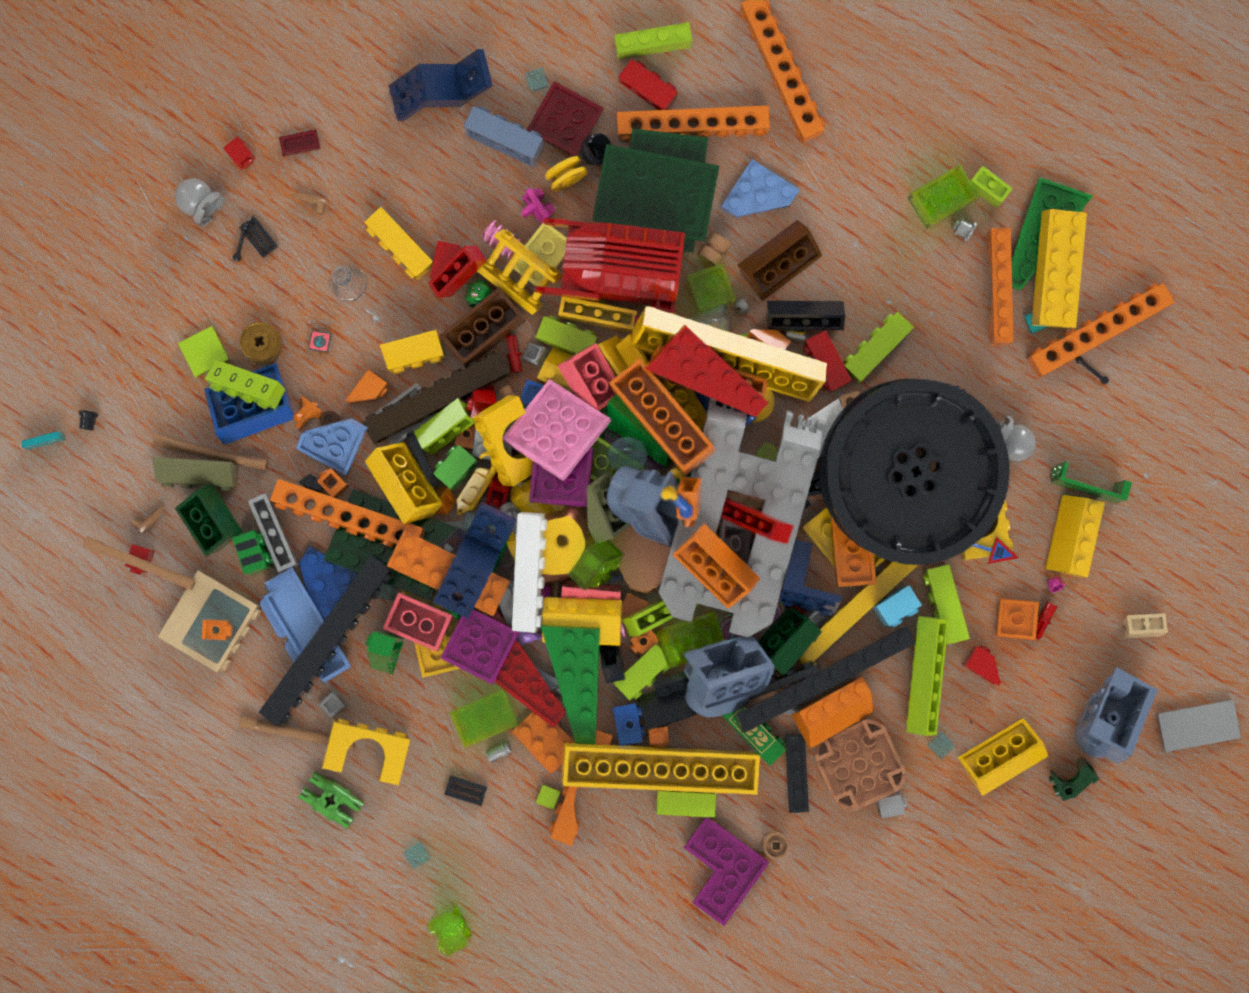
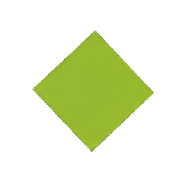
(202, 351)

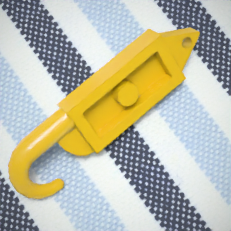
(475, 487)

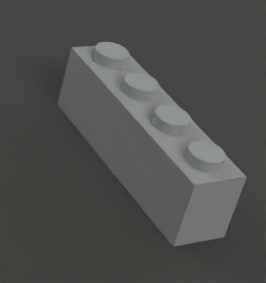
(273, 533)

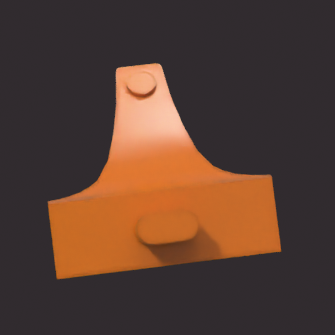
(307, 412)

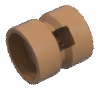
(714, 249)
(775, 844)

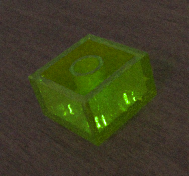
(710, 288)
(596, 565)

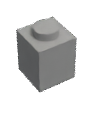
(891, 806)

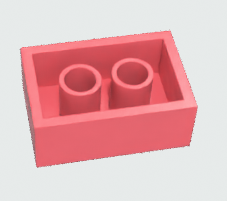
(589, 376)
(418, 622)

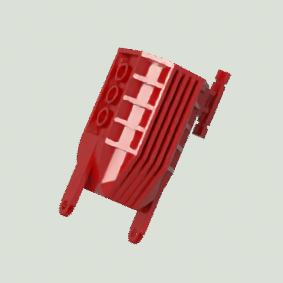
(619, 264)

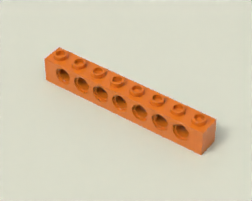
(759, 114)
(805, 130)
(1161, 300)
(284, 490)

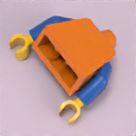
(686, 498)

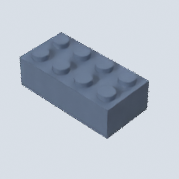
(504, 136)

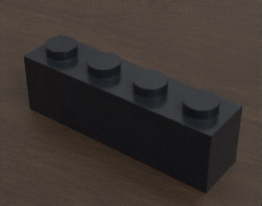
(805, 315)

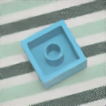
(896, 606)

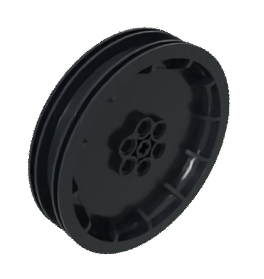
(964, 488)

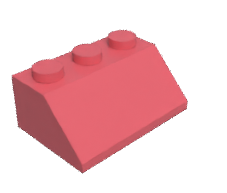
(603, 591)

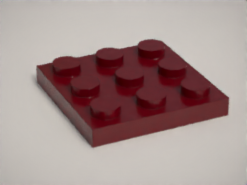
(565, 119)

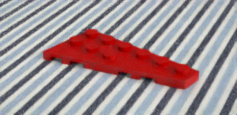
(698, 367)
(526, 684)

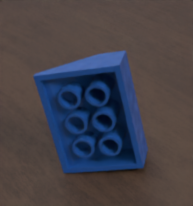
(238, 419)

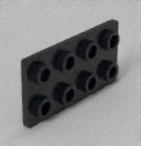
(667, 702)

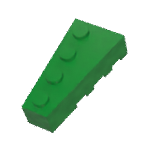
(627, 425)

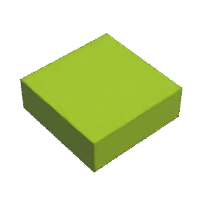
(548, 796)

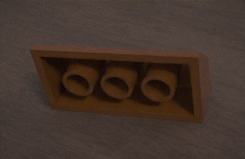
(780, 259)
(482, 327)

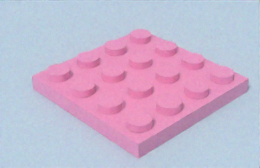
(556, 430)

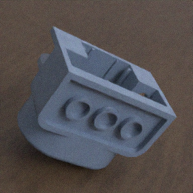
(638, 501)
(726, 675)
(1115, 717)

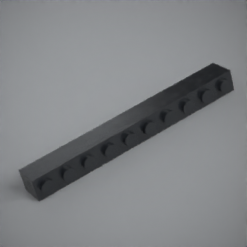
(326, 640)
(824, 680)

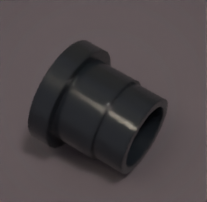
(87, 419)

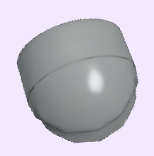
(742, 305)

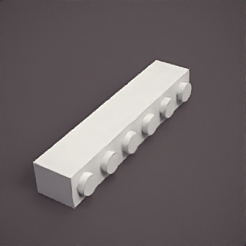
(528, 572)

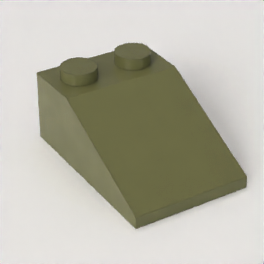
(600, 519)

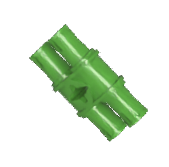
(320, 803)

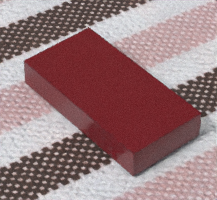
(299, 142)

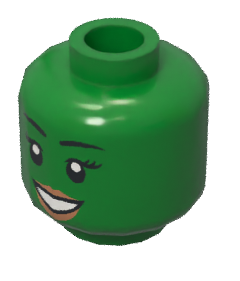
(476, 292)

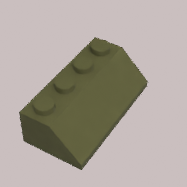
(195, 472)

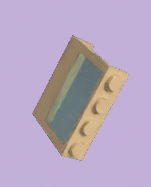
(210, 602)

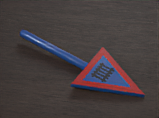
(999, 552)

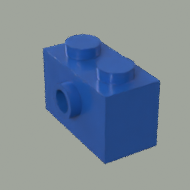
(628, 724)

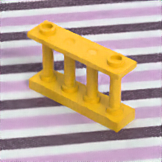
(502, 279)

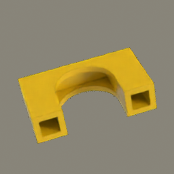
(491, 426)
(999, 530)
(344, 734)

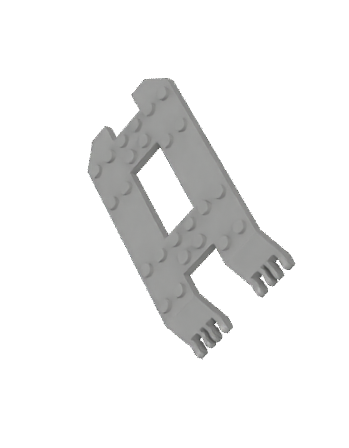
(784, 491)

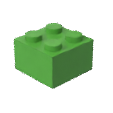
(455, 467)

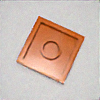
(1017, 619)

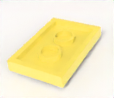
(547, 245)

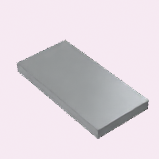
(1198, 725)

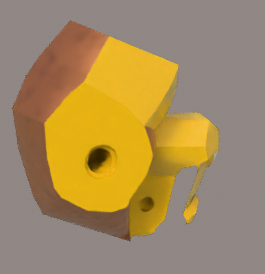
(565, 534)

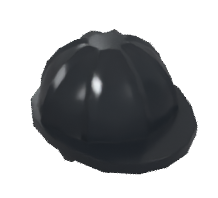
(594, 148)

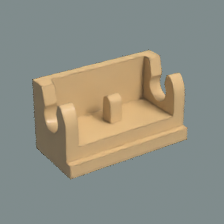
(1145, 626)

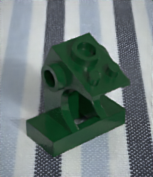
(1085, 776)

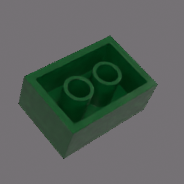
(208, 519)
(788, 639)

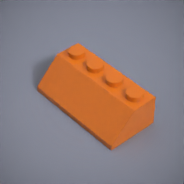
(716, 566)
(834, 711)

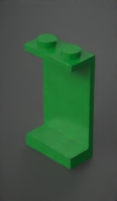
(1119, 494)

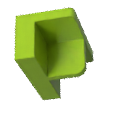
(990, 187)

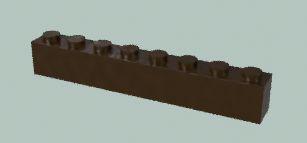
(435, 398)

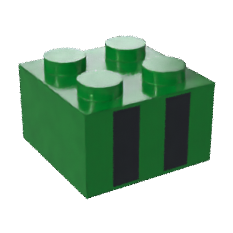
(252, 553)

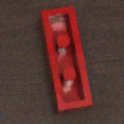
(647, 85)
(457, 271)
(822, 349)

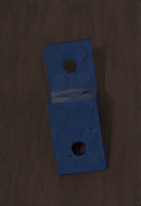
(440, 85)
(474, 560)
(793, 587)

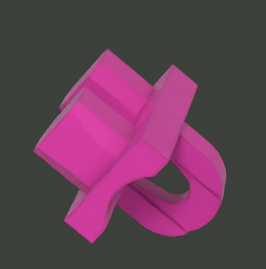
(535, 207)

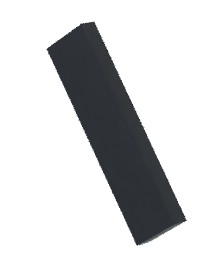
(796, 773)

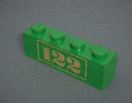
(759, 739)

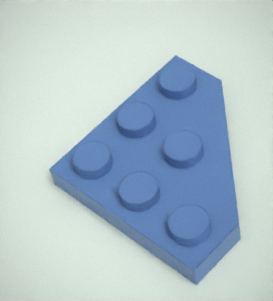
(758, 192)
(334, 444)

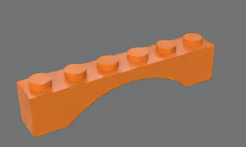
(1001, 286)
(566, 825)

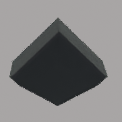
(311, 483)

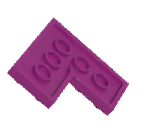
(734, 868)

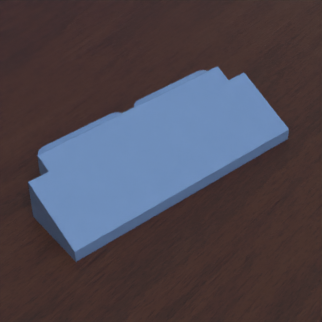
(297, 618)

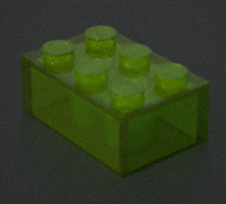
(943, 197)
(687, 637)
(484, 718)
(450, 929)

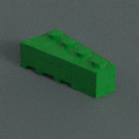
(384, 650)

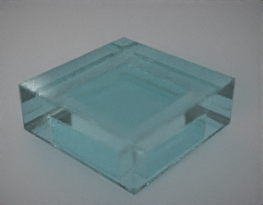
(536, 80)
(941, 745)
(416, 855)

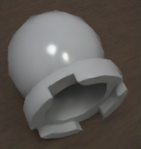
(197, 200)
(1018, 439)

